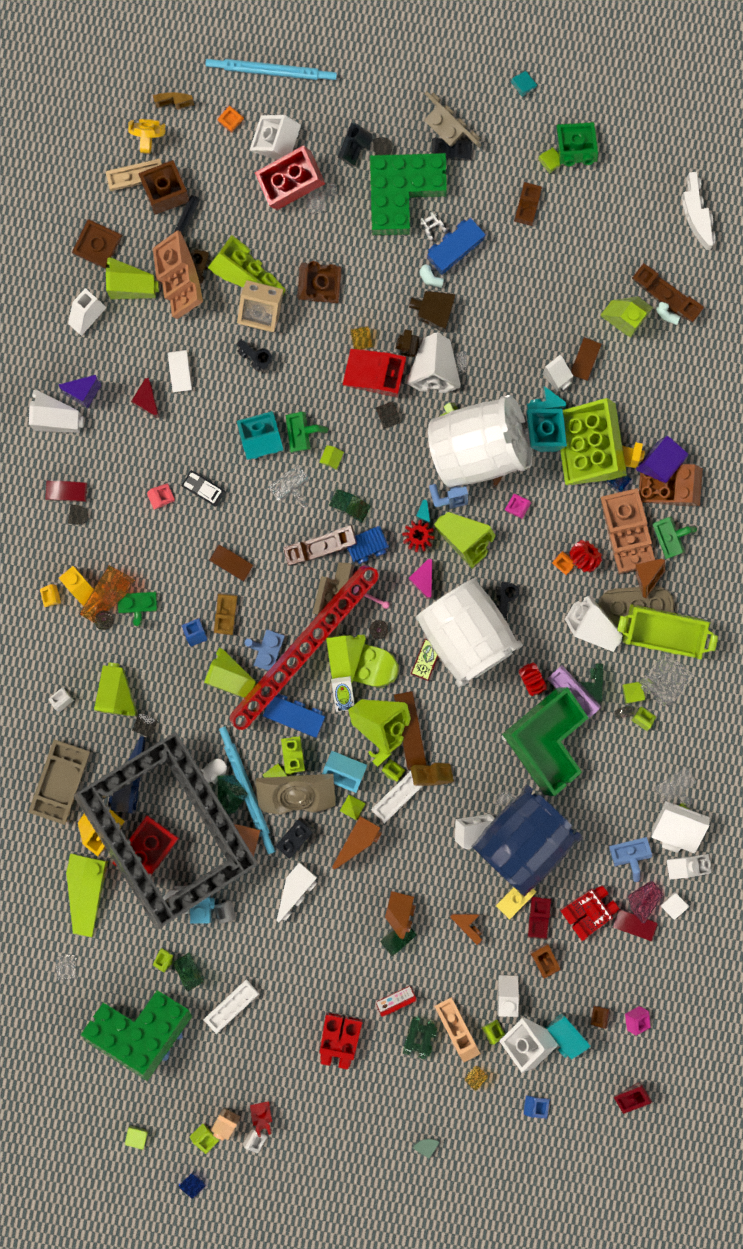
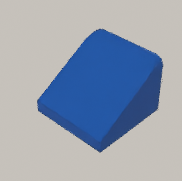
(194, 632)
(536, 1107)

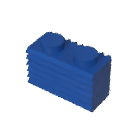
(368, 544)

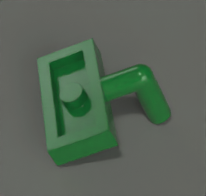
(299, 431)
(670, 537)
(138, 603)

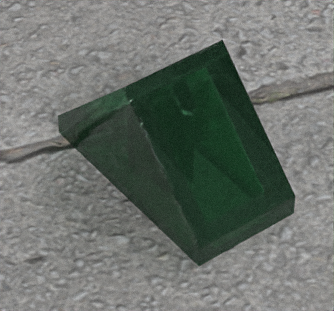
(350, 505)
(230, 793)

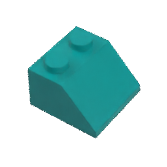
(546, 429)
(259, 435)
(567, 1037)

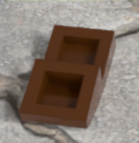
(528, 204)
(585, 358)
(231, 562)

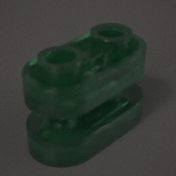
(429, 1031)

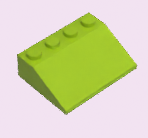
(593, 443)

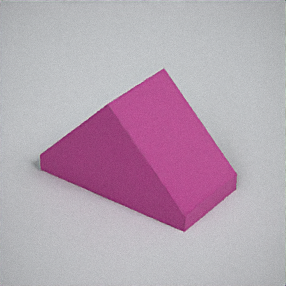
(423, 578)

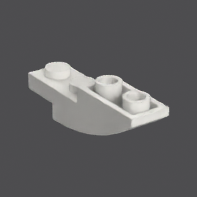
(698, 219)

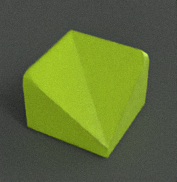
(633, 692)

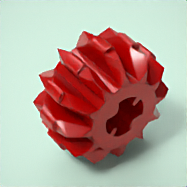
(421, 530)
(585, 556)
(532, 679)

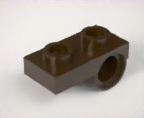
(205, 261)
(407, 344)

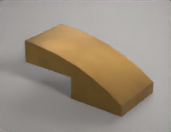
(180, 99)
(225, 614)
(432, 775)

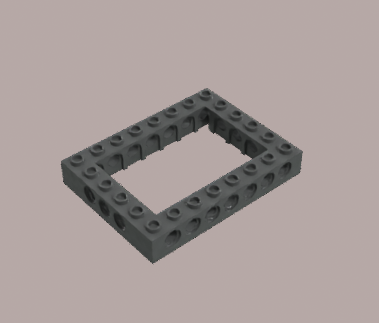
(207, 806)

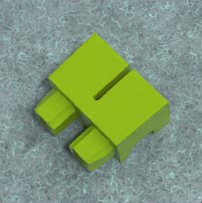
(293, 755)

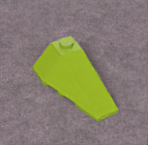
(237, 265)
(85, 888)

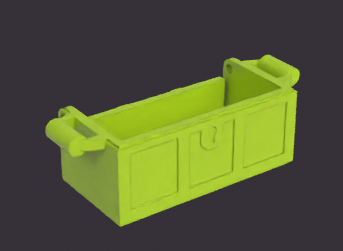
(666, 631)

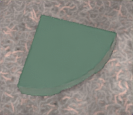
(426, 1147)

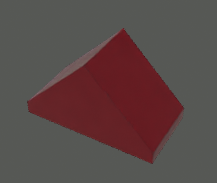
(145, 399)
(632, 1098)

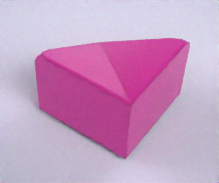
(637, 1020)

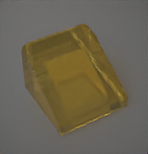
(361, 338)
(476, 1078)

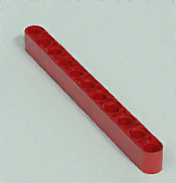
(294, 650)

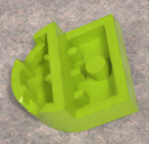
(376, 667)

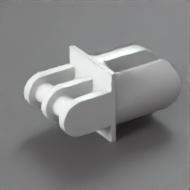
(214, 769)

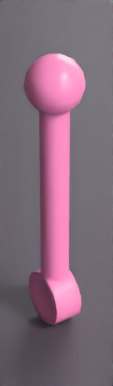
(385, 604)

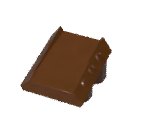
(319, 282)

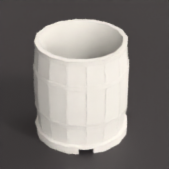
(479, 442)
(467, 632)

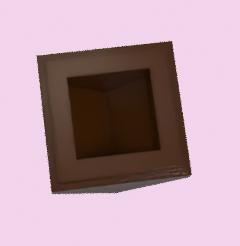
(600, 1017)

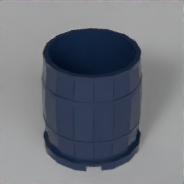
(526, 841)

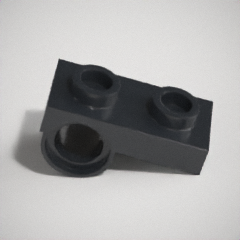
(354, 141)
(246, 351)
(503, 605)
(295, 837)

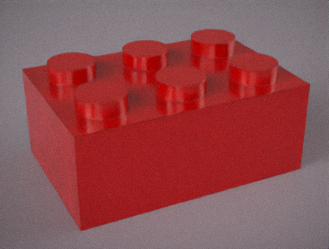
(290, 178)
(152, 844)

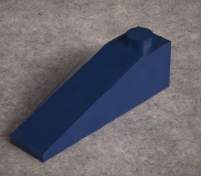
(126, 798)

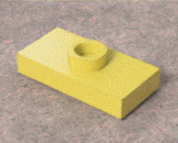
(513, 902)

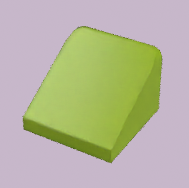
(549, 160)
(275, 771)
(136, 1137)
(204, 1138)

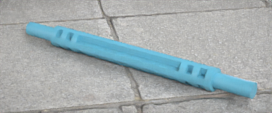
(271, 69)
(250, 800)

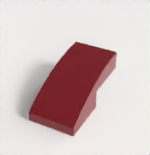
(66, 491)
(539, 918)
(631, 924)

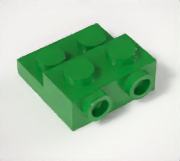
(577, 143)

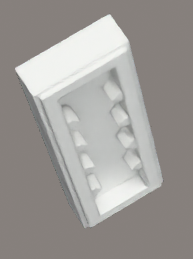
(395, 798)
(231, 1006)

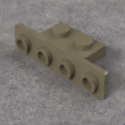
(446, 125)
(329, 588)

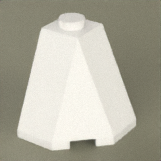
(434, 366)
(52, 415)
(593, 625)

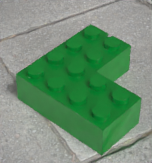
(398, 179)
(538, 740)
(140, 1043)

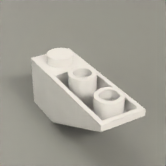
(296, 884)

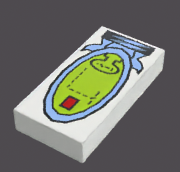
(342, 693)

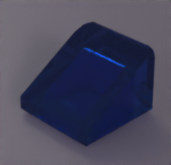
(619, 484)
(192, 1185)

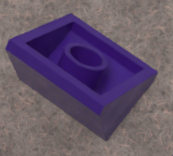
(82, 389)
(663, 459)

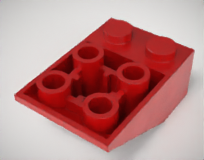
(374, 372)

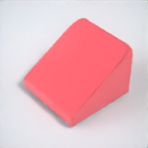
(160, 496)

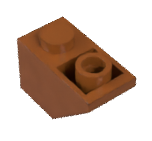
(398, 912)

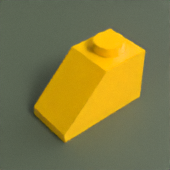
(77, 585)

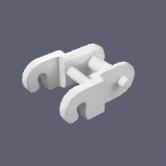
(433, 216)

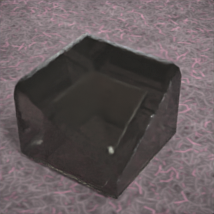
(145, 725)

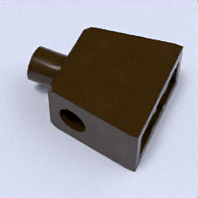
(434, 308)

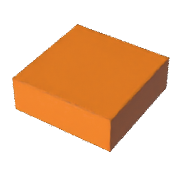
(230, 119)

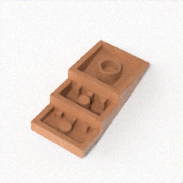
(178, 274)
(627, 529)

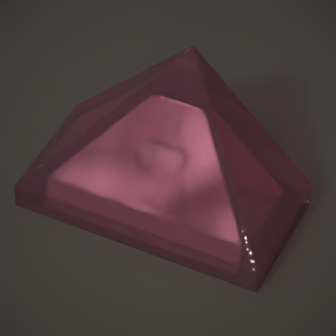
(645, 900)

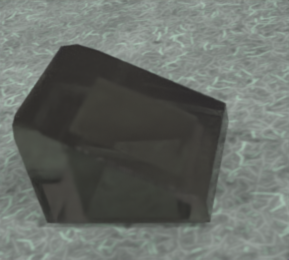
(388, 415)

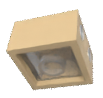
(260, 306)

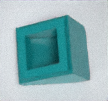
(523, 83)
(423, 513)

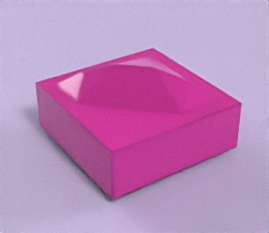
(518, 506)

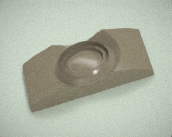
(59, 782)
(291, 793)

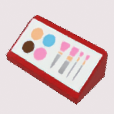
(396, 1001)

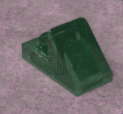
(595, 688)
(394, 944)
(188, 972)

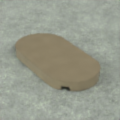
(617, 601)

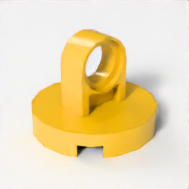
(146, 130)

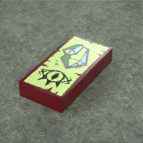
(425, 661)

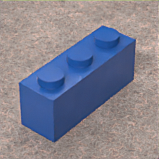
(455, 245)
(295, 715)

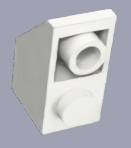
(85, 311)
(689, 866)

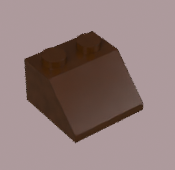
(164, 187)

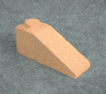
(457, 1030)
(225, 1124)

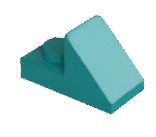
(551, 401)

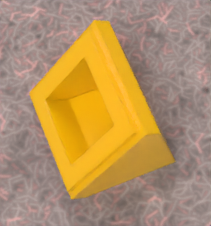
(50, 595)

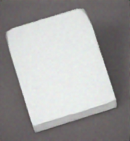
(674, 906)

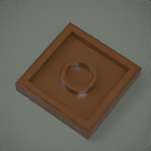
(96, 244)

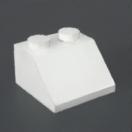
(275, 136)
(528, 1044)

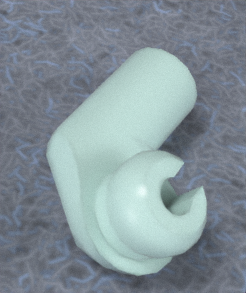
(428, 277)
(665, 315)

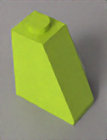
(129, 282)
(627, 314)
(465, 536)
(345, 655)
(229, 676)
(114, 692)
(381, 722)

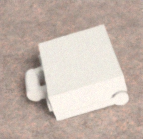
(679, 828)

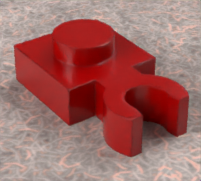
(261, 1117)

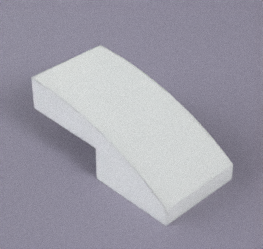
(179, 371)

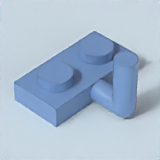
(456, 497)
(267, 650)
(631, 853)

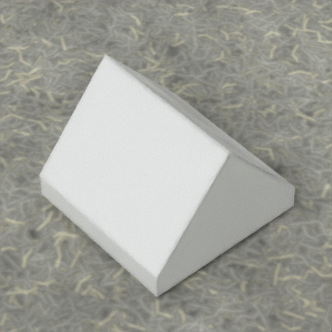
(60, 699)
(254, 1142)

